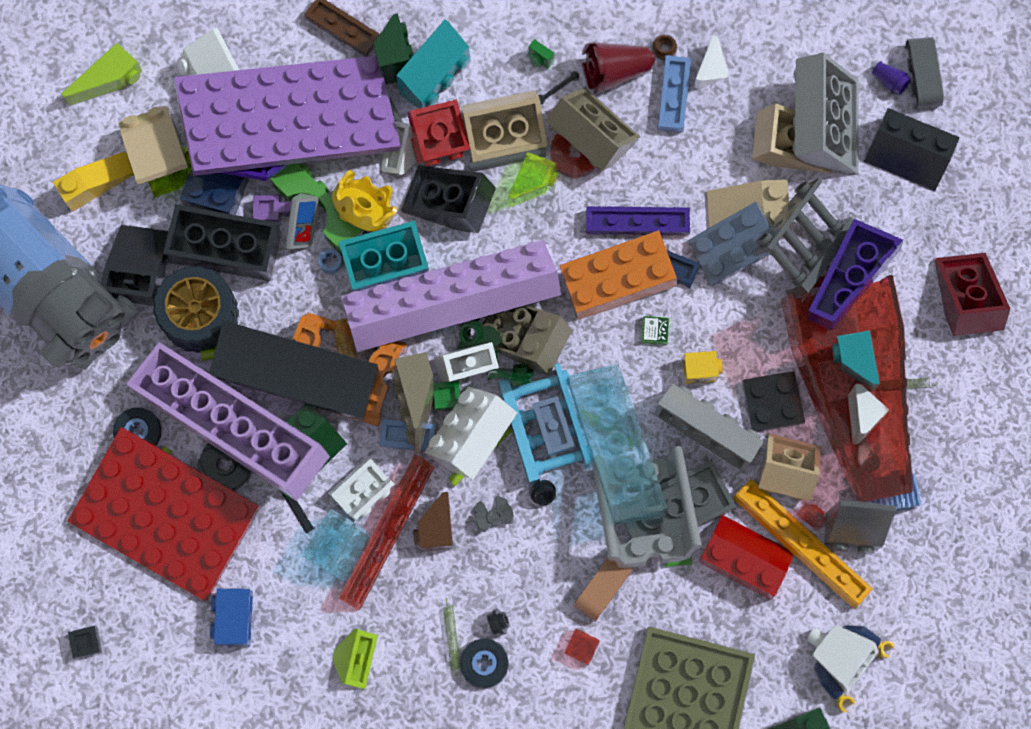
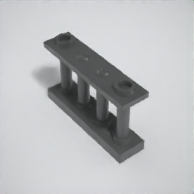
(826, 246)

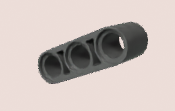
(925, 72)

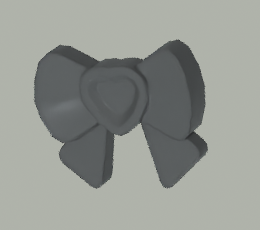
(494, 517)

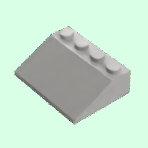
(826, 114)

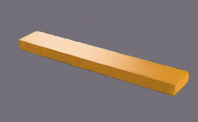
(803, 544)

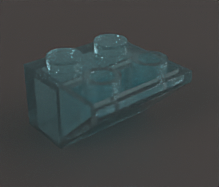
(337, 546)

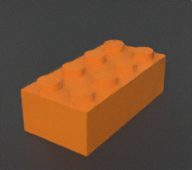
(618, 275)

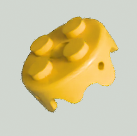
(363, 203)

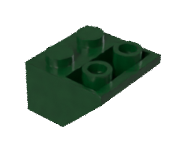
(393, 49)

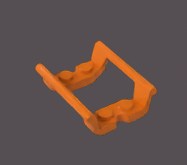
(308, 333)

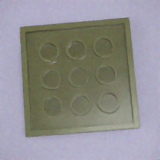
(688, 684)

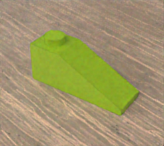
(106, 75)

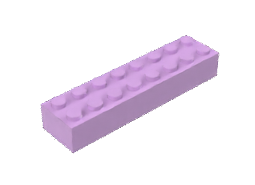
(451, 295)
(228, 421)

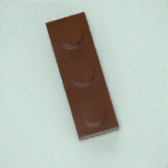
(342, 26)

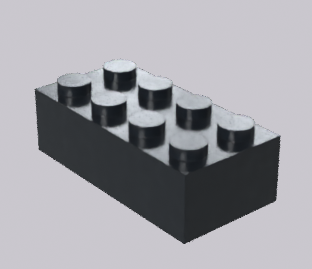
(222, 242)

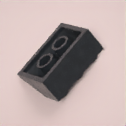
(911, 149)

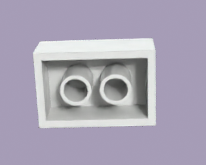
(470, 432)

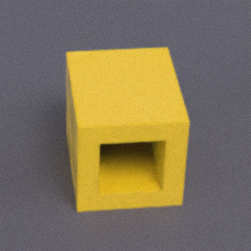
(701, 367)

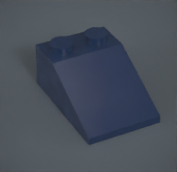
(214, 192)

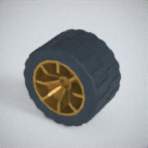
(192, 307)

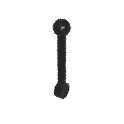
(574, 75)

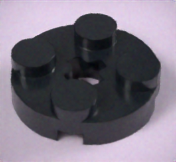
(209, 463)

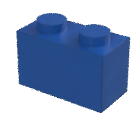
(232, 617)

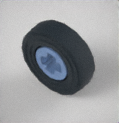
(142, 417)
(474, 653)

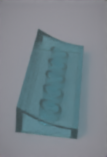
(617, 445)

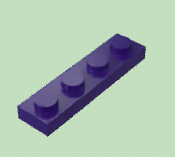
(637, 220)

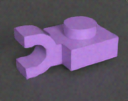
(270, 208)

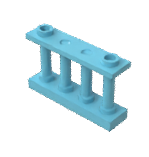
(527, 443)

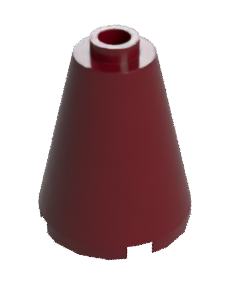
(614, 64)

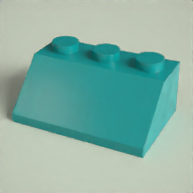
(433, 66)
(384, 256)

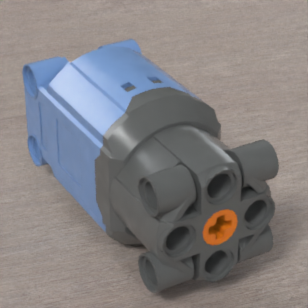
(54, 287)

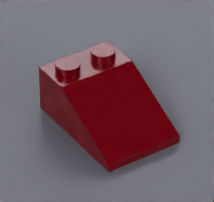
(971, 294)

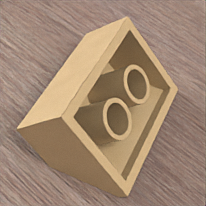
(504, 125)

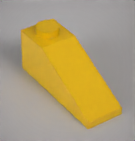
(93, 180)

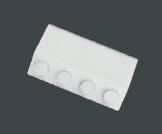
(206, 55)

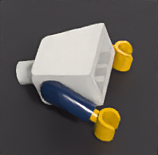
(844, 657)

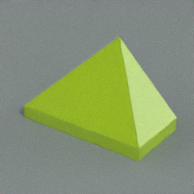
(354, 658)

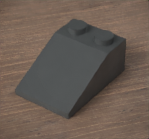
(858, 525)

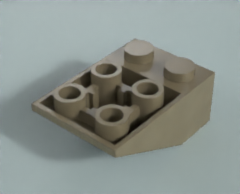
(530, 336)
(414, 390)

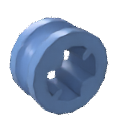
(323, 258)

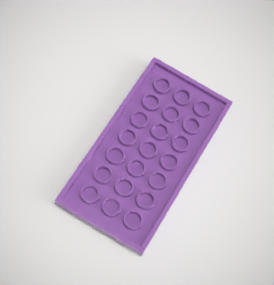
(285, 115)

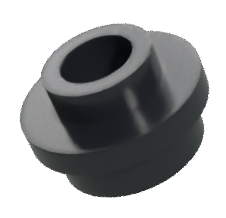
(548, 492)
(498, 622)

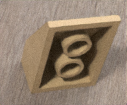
(775, 139)
(152, 144)
(726, 201)

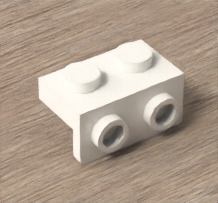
(362, 489)

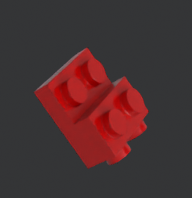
(438, 133)

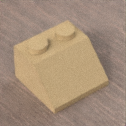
(790, 467)

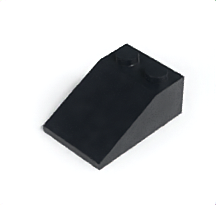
(449, 197)

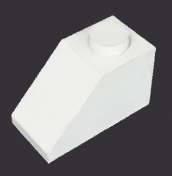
(466, 362)

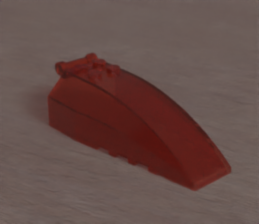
(881, 461)

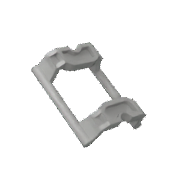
(661, 546)

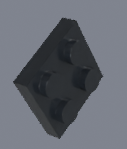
(773, 401)

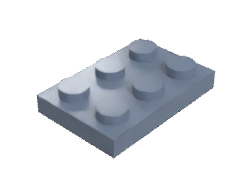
(730, 243)

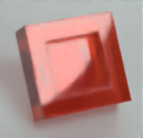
(812, 515)
(581, 647)

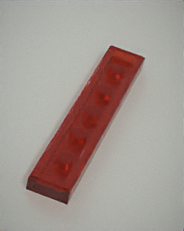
(386, 532)

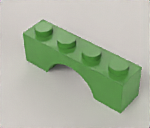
(296, 180)

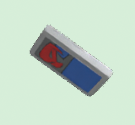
(301, 221)

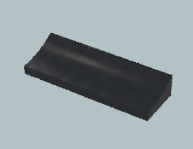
(294, 370)

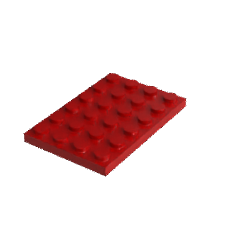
(164, 514)

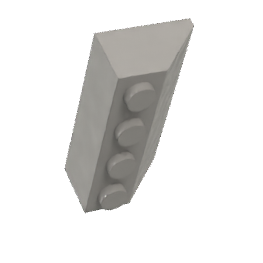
(708, 427)

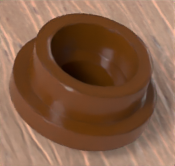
(664, 39)

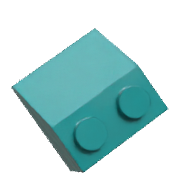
(857, 358)

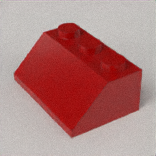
(746, 557)

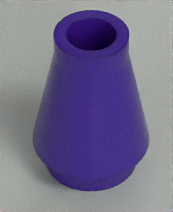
(892, 78)

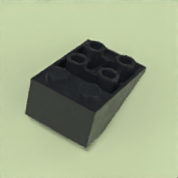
(136, 264)

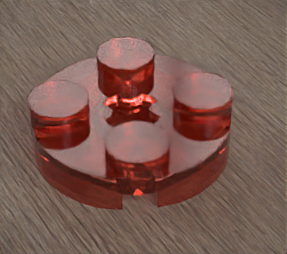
(565, 164)

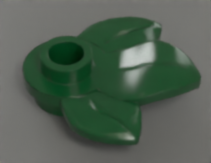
(483, 335)
(517, 375)

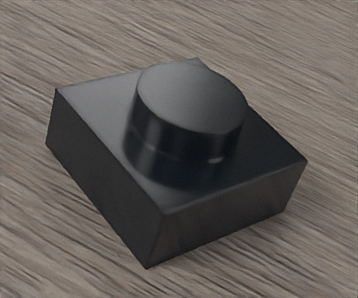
(84, 642)

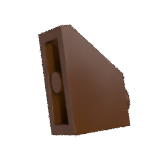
(435, 527)

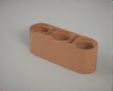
(602, 589)

